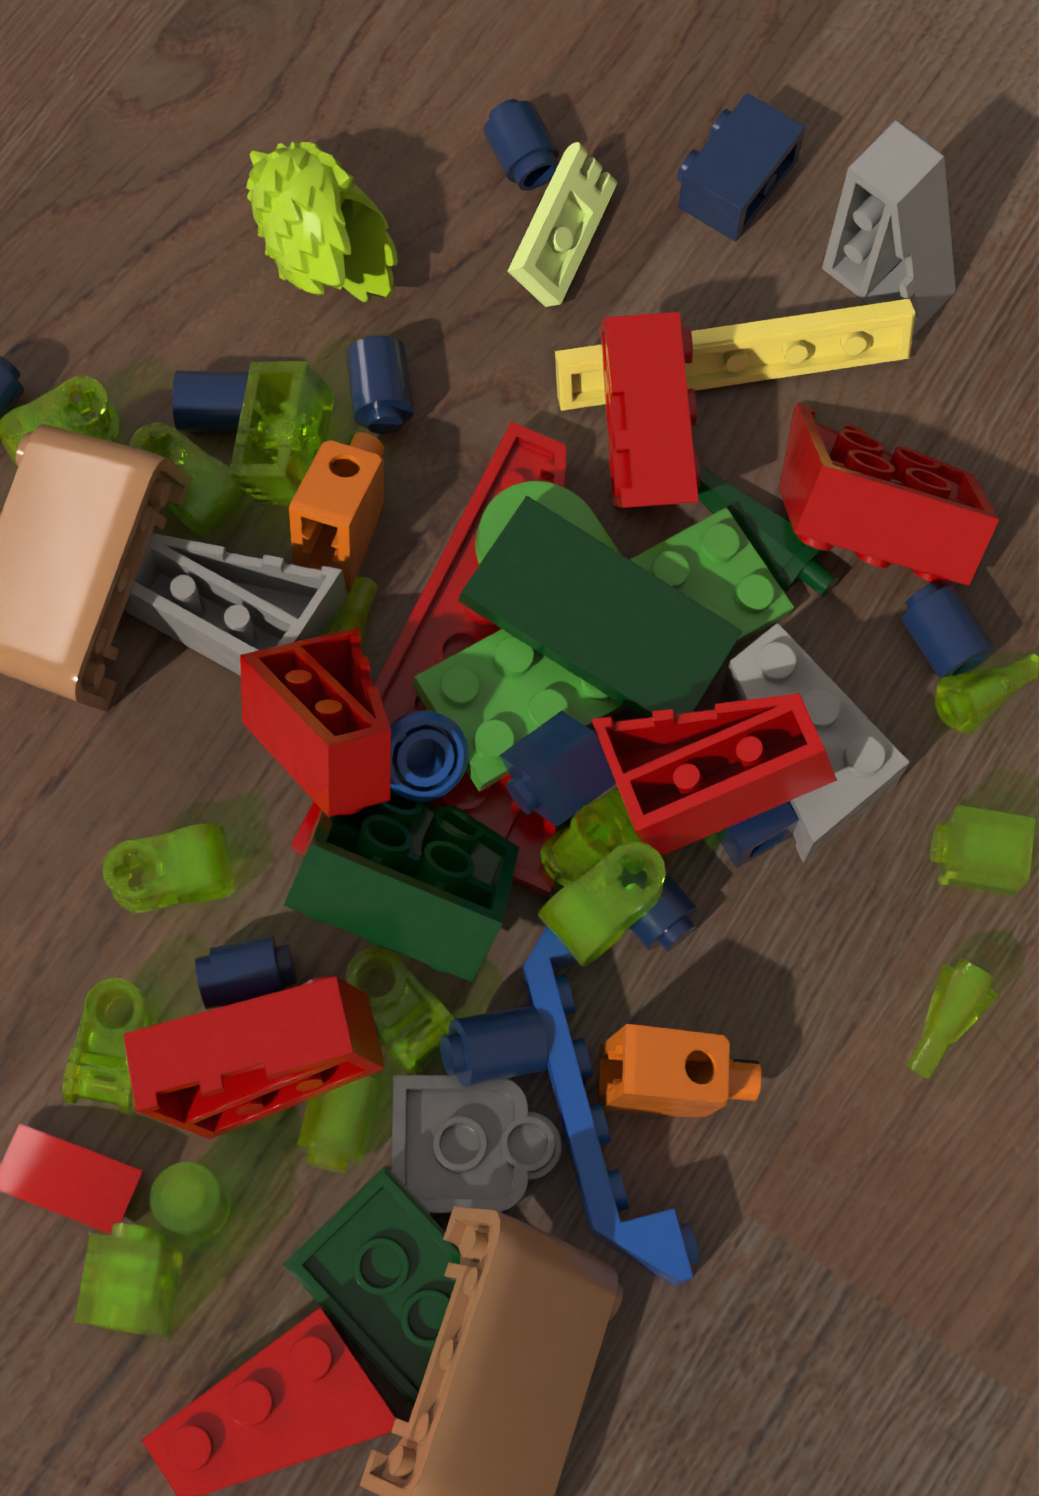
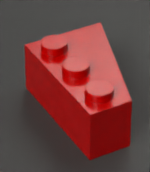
(649, 410)
(273, 1412)

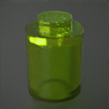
(339, 1125)
(190, 1201)

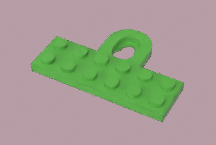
(509, 689)

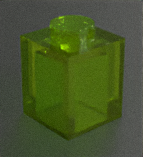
(984, 850)

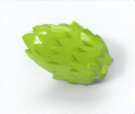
(319, 223)

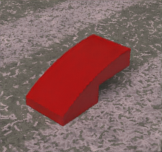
(68, 1179)

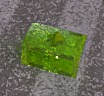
(280, 429)
(129, 1281)

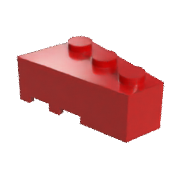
(321, 719)
(712, 767)
(253, 1056)

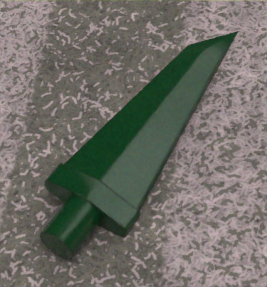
(769, 534)

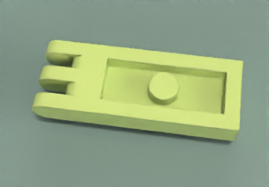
(562, 226)

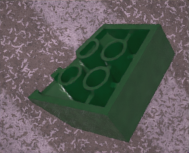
(409, 881)

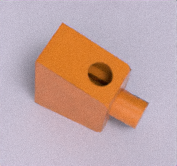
(342, 492)
(647, 1067)

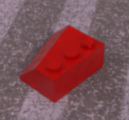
(883, 504)

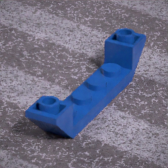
(651, 1240)

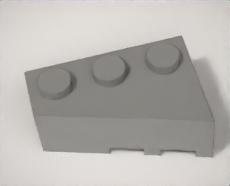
(895, 226)
(229, 600)
(858, 751)

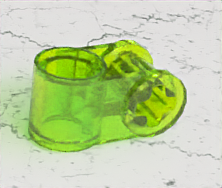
(62, 411)
(211, 491)
(592, 836)
(178, 867)
(596, 909)
(403, 1010)
(102, 1049)

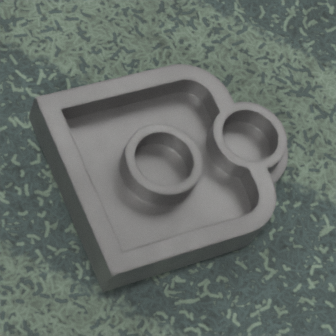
(468, 1142)

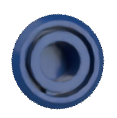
(426, 755)

